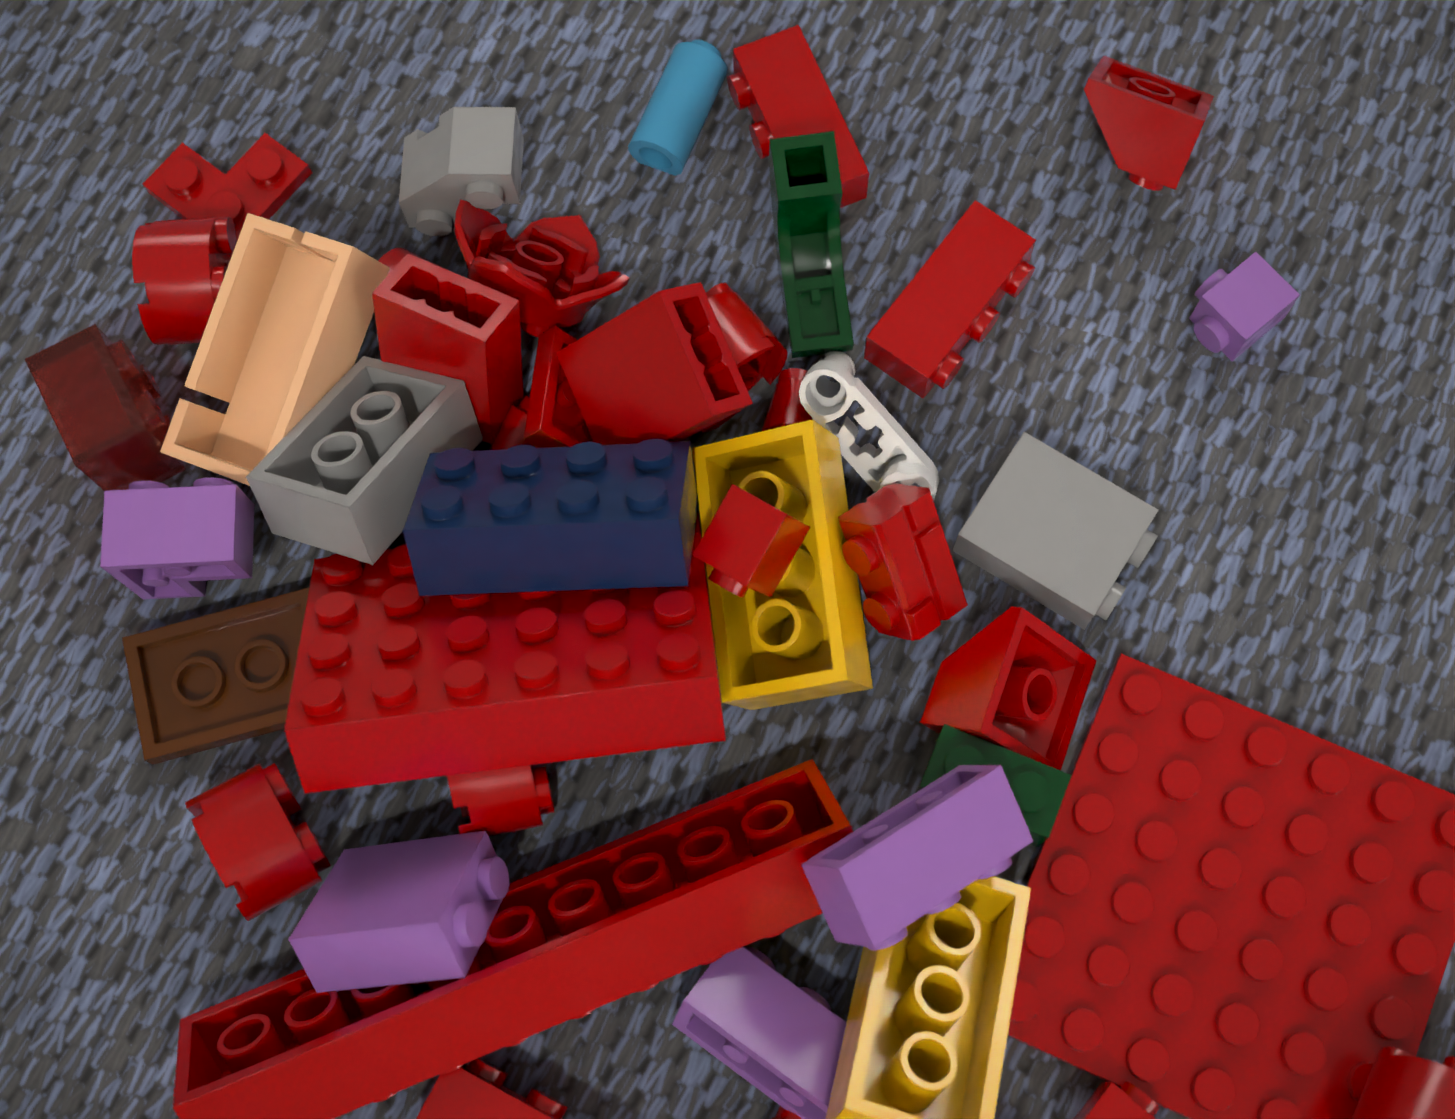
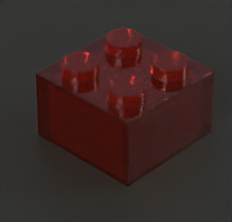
(105, 409)

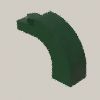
(808, 242)

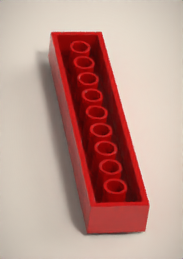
(551, 955)

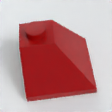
(1146, 121)
(1013, 687)

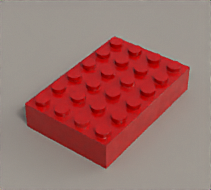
(492, 680)

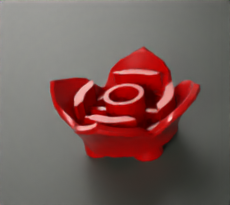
(545, 267)

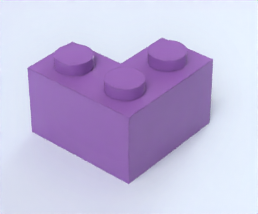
(177, 538)

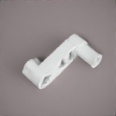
(898, 456)

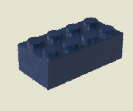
(554, 518)

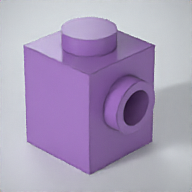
(1241, 306)

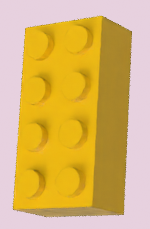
(812, 629)
(934, 1013)

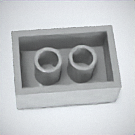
(359, 457)

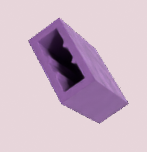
(401, 913)

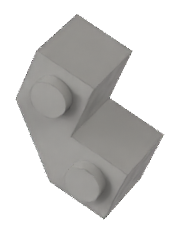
(466, 158)

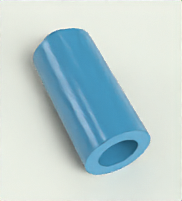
(679, 107)

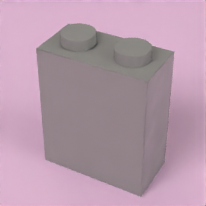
(1057, 532)

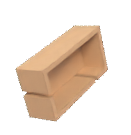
(272, 344)

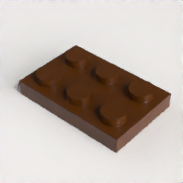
(215, 676)

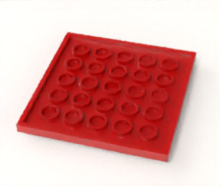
(1233, 908)

